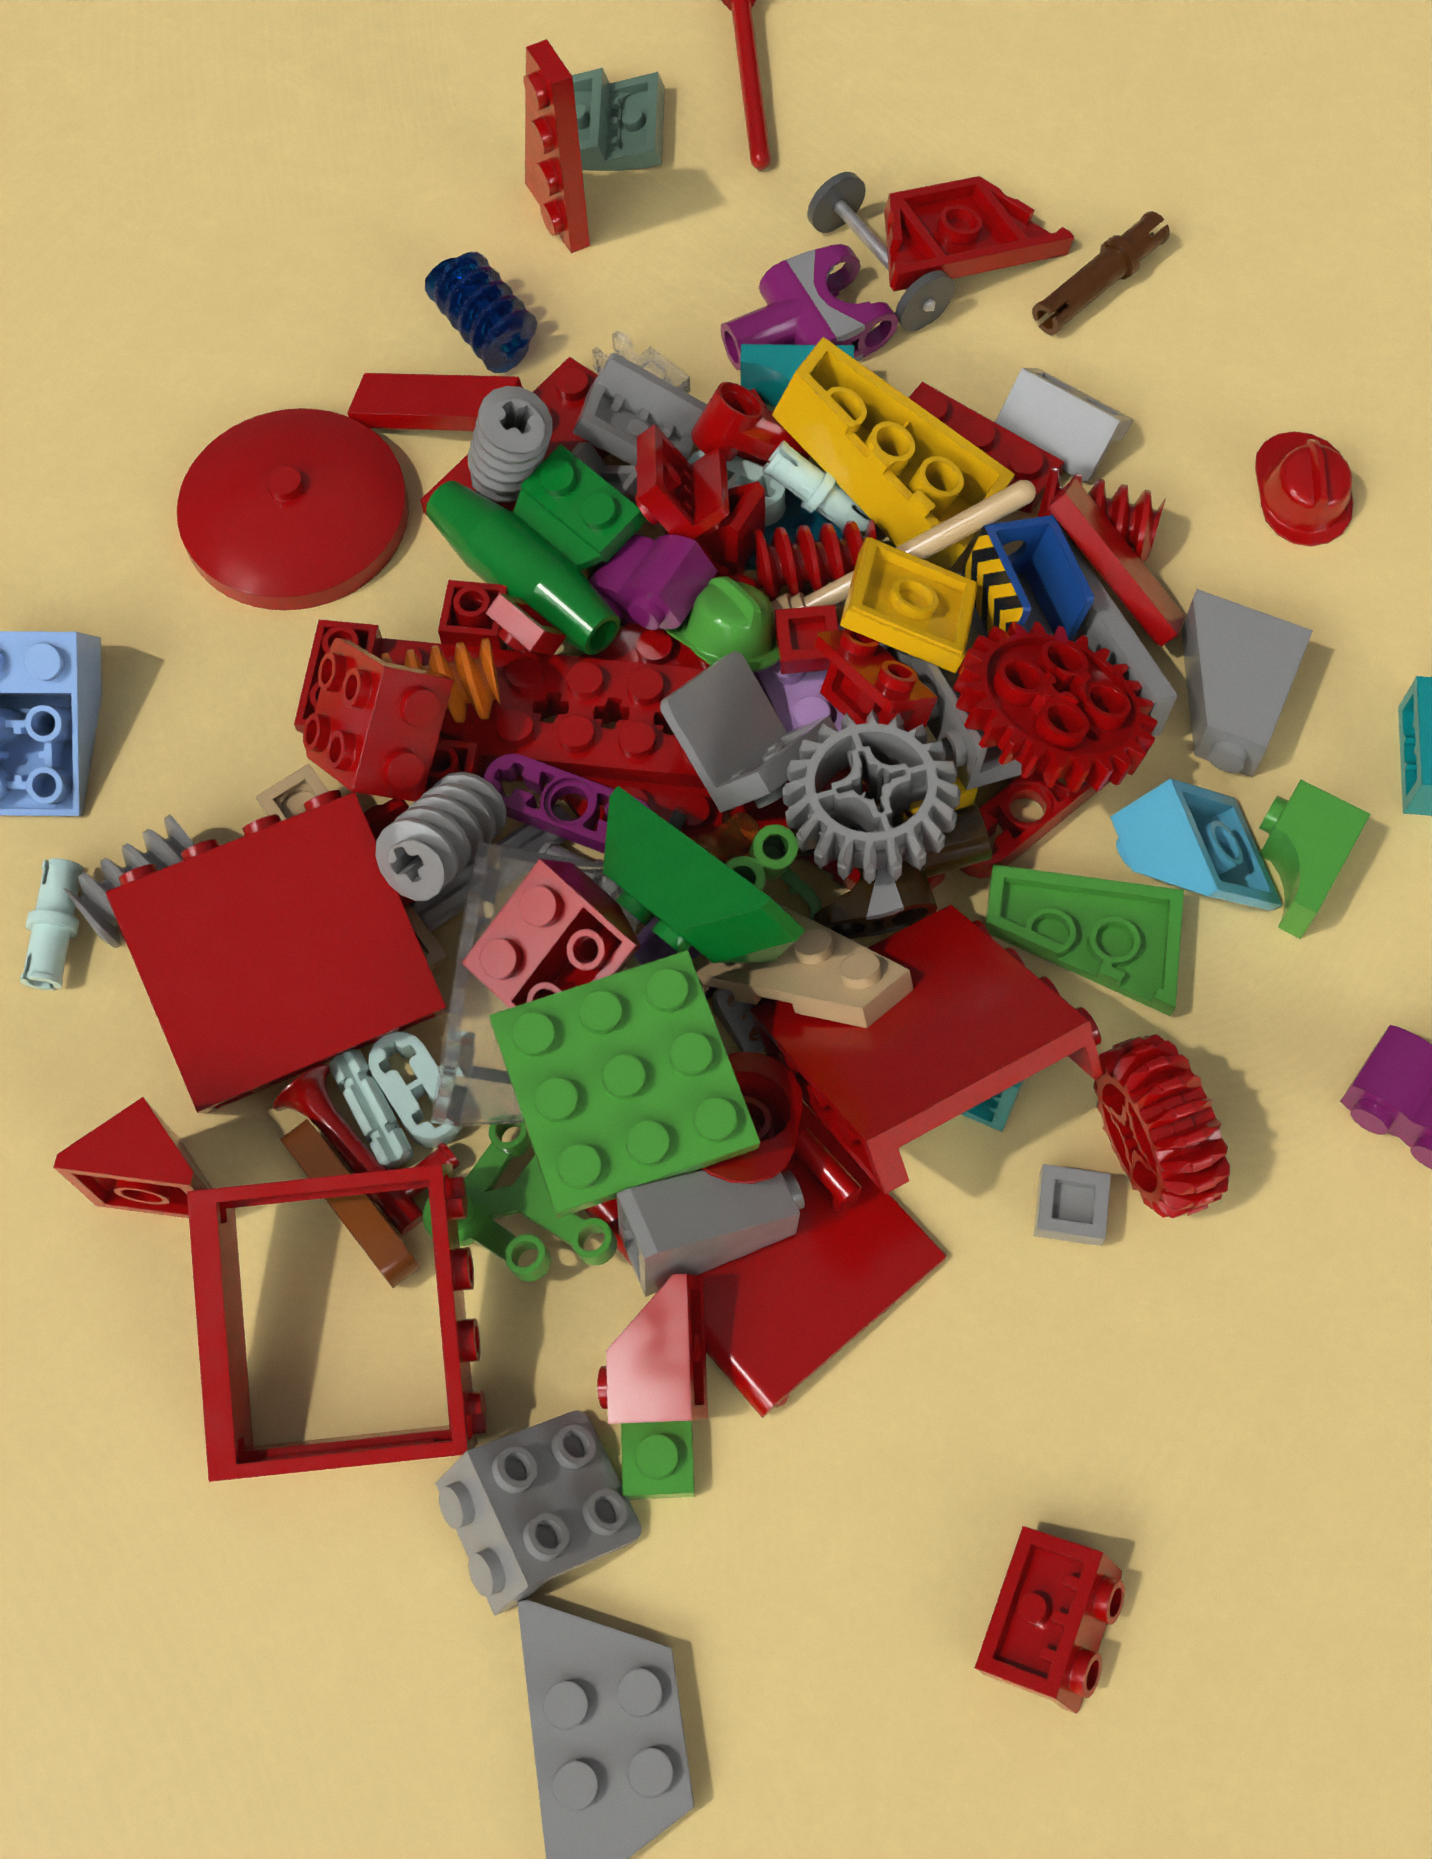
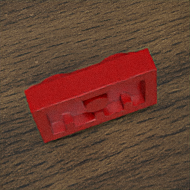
(1052, 1619)

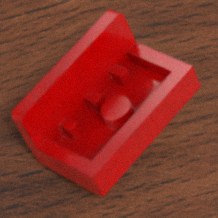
(678, 494)
(870, 678)

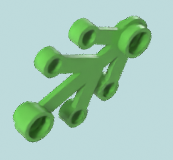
(525, 1197)

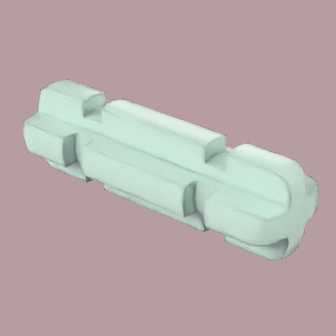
(371, 1109)

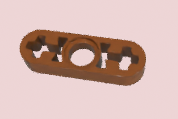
(354, 1211)

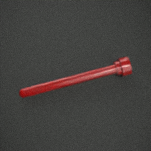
(750, 82)

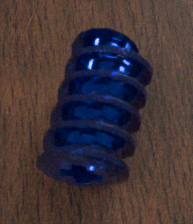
(482, 310)

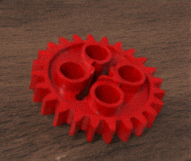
(1055, 706)

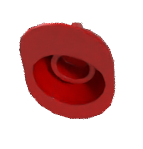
(1304, 488)
(776, 1111)

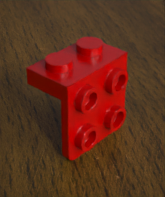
(376, 722)

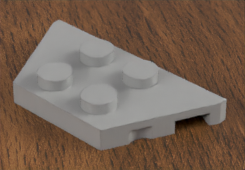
(602, 1735)

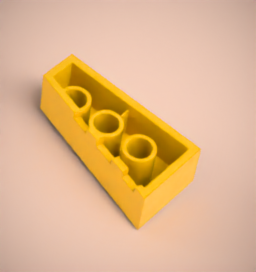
(885, 448)

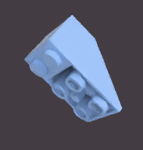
(47, 720)

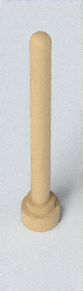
(927, 543)

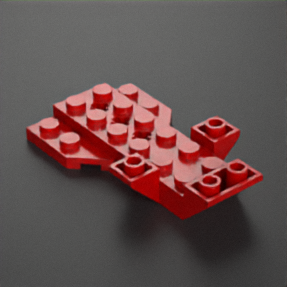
(582, 692)

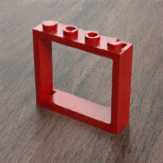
(223, 1334)

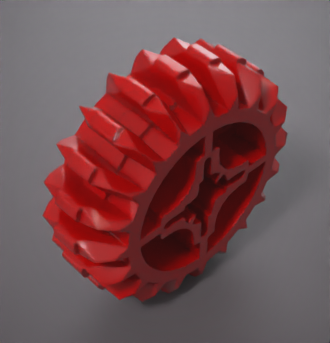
(1162, 1126)

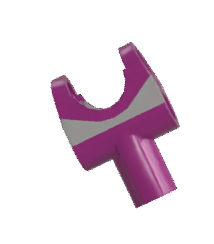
(805, 307)

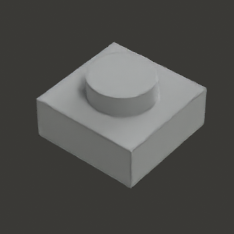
(1072, 1205)

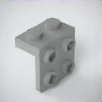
(735, 734)
(535, 1507)

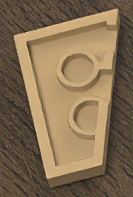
(819, 975)

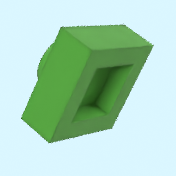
(657, 1460)

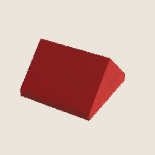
(133, 1164)

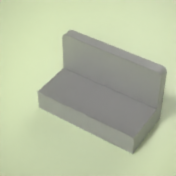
(1062, 421)

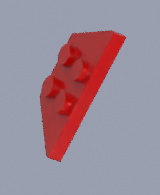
(962, 231)

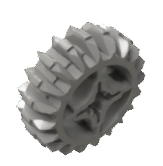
(908, 775)

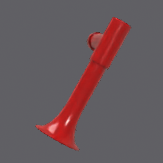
(310, 1097)

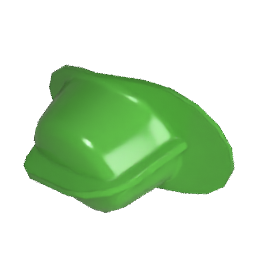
(730, 619)

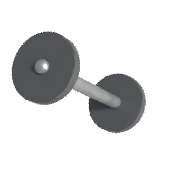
(837, 205)

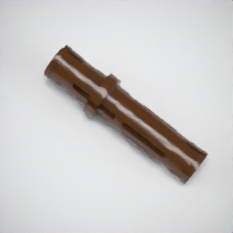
(1117, 260)

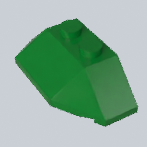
(689, 890)

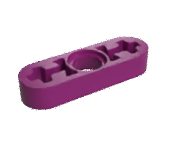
(522, 804)

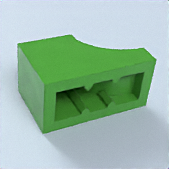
(1308, 848)

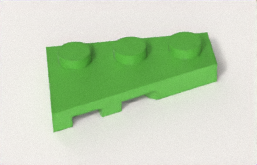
(1093, 927)

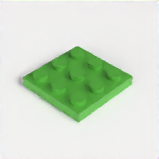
(623, 1083)

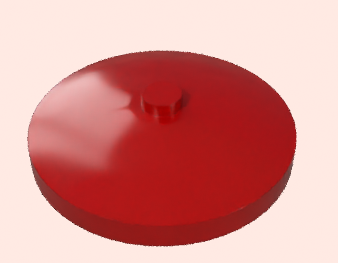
(293, 509)

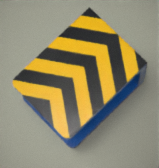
(1047, 566)

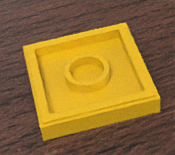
(910, 604)

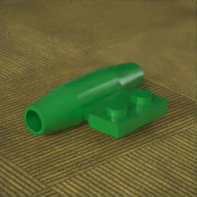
(558, 527)

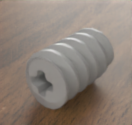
(508, 442)
(439, 835)
(94, 901)

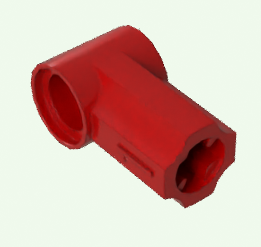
(740, 426)

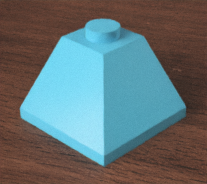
(1194, 843)

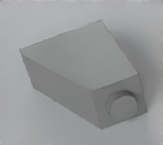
(1237, 678)
(702, 1222)

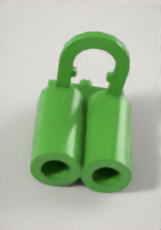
(771, 859)

